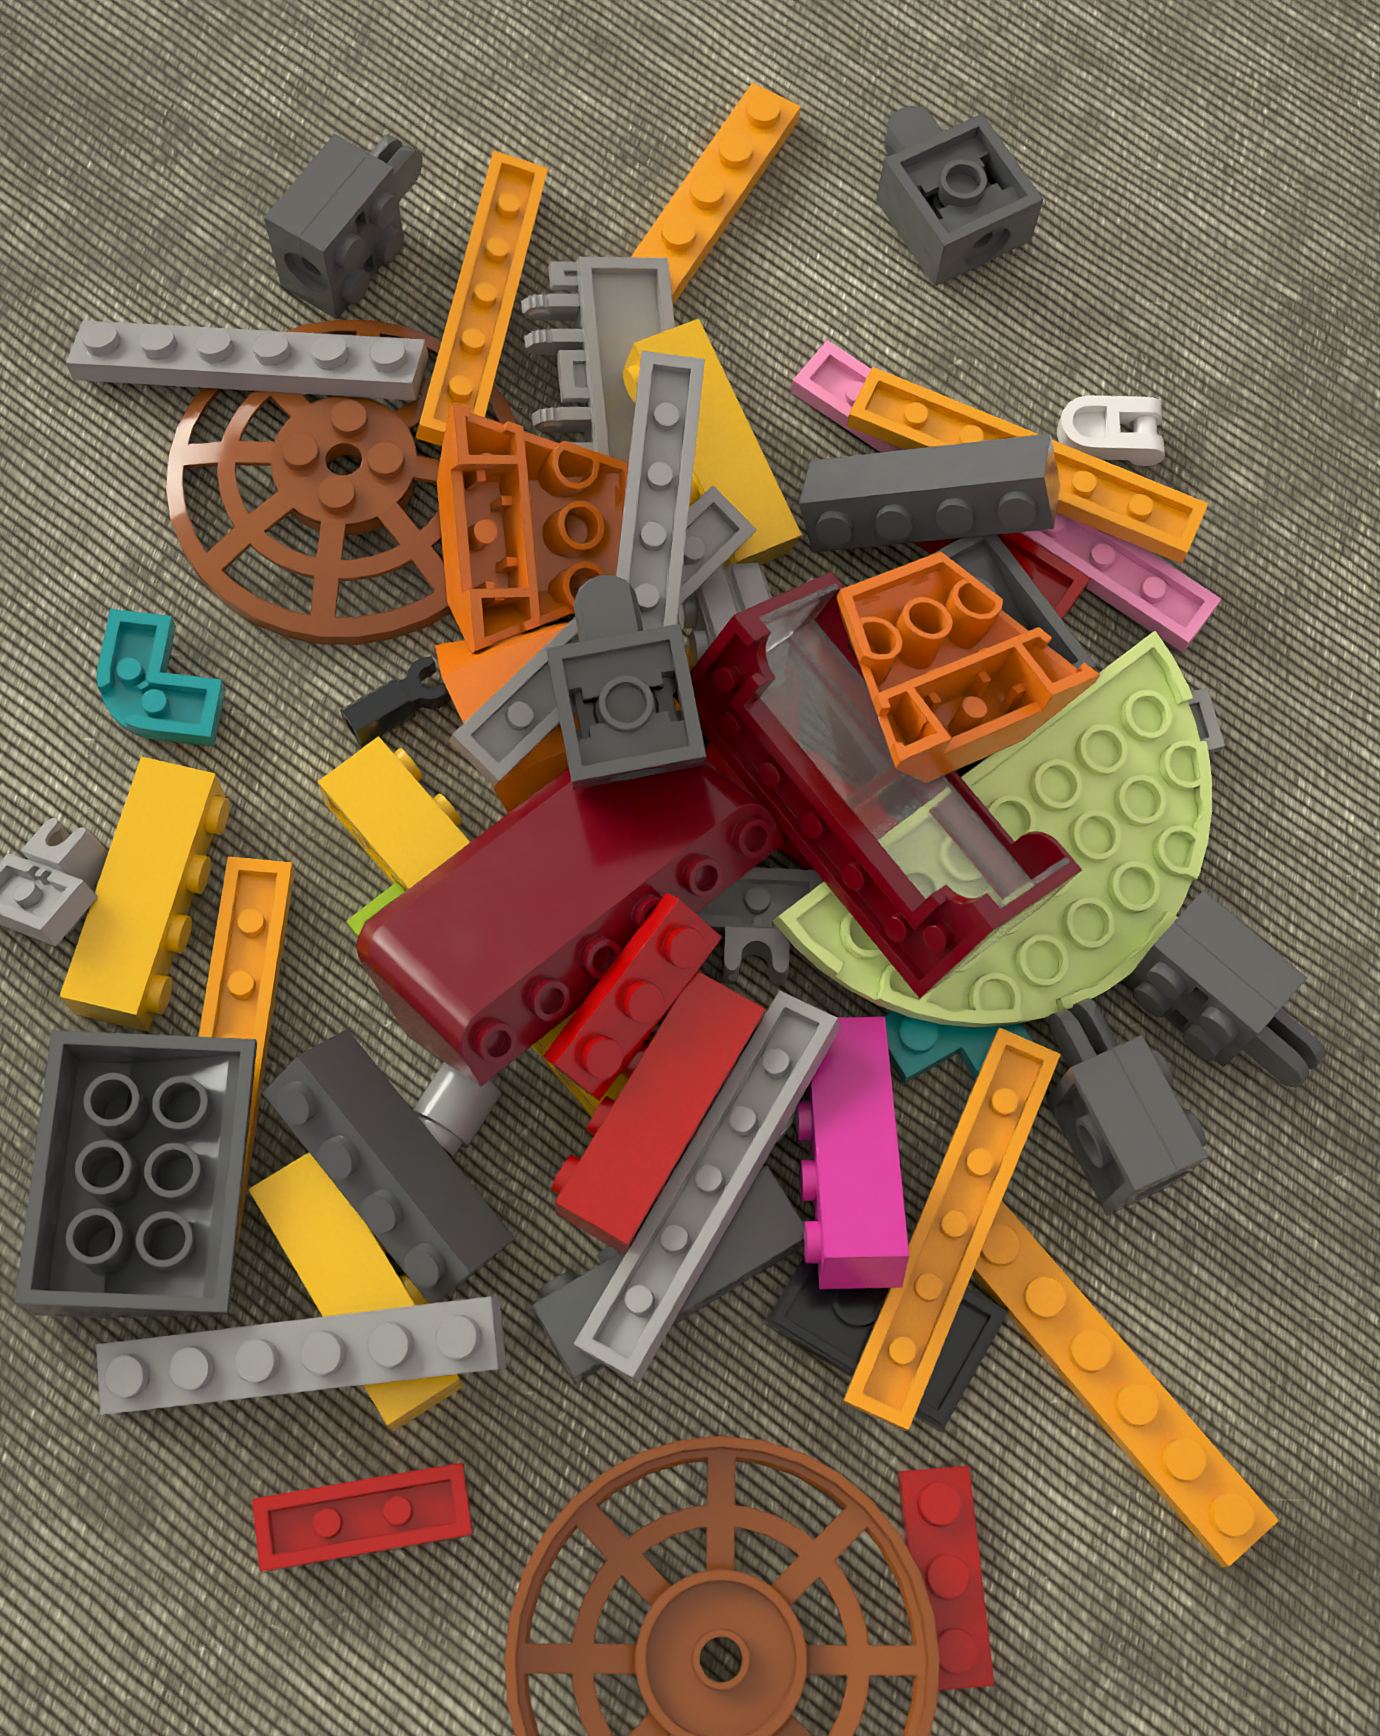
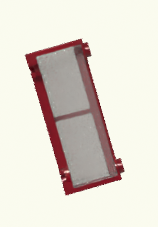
(904, 856)

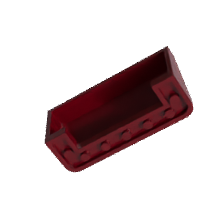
(545, 903)

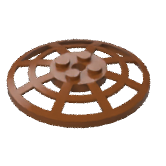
(321, 500)
(722, 1605)

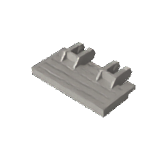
(613, 308)

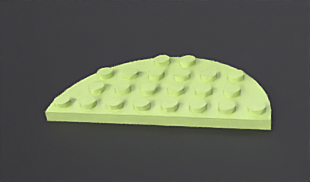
(1129, 802)

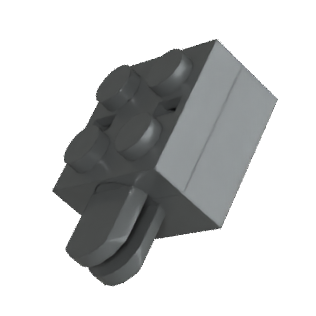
(954, 193)
(341, 221)
(623, 691)
(1226, 992)
(1120, 1111)

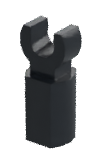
(394, 703)

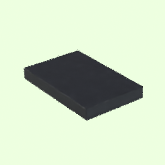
(839, 1322)

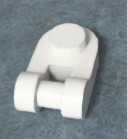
(1094, 428)

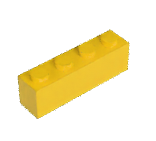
(725, 448)
(146, 895)
(344, 1270)

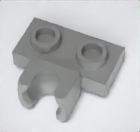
(52, 886)
(746, 917)

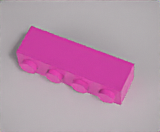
(853, 1163)

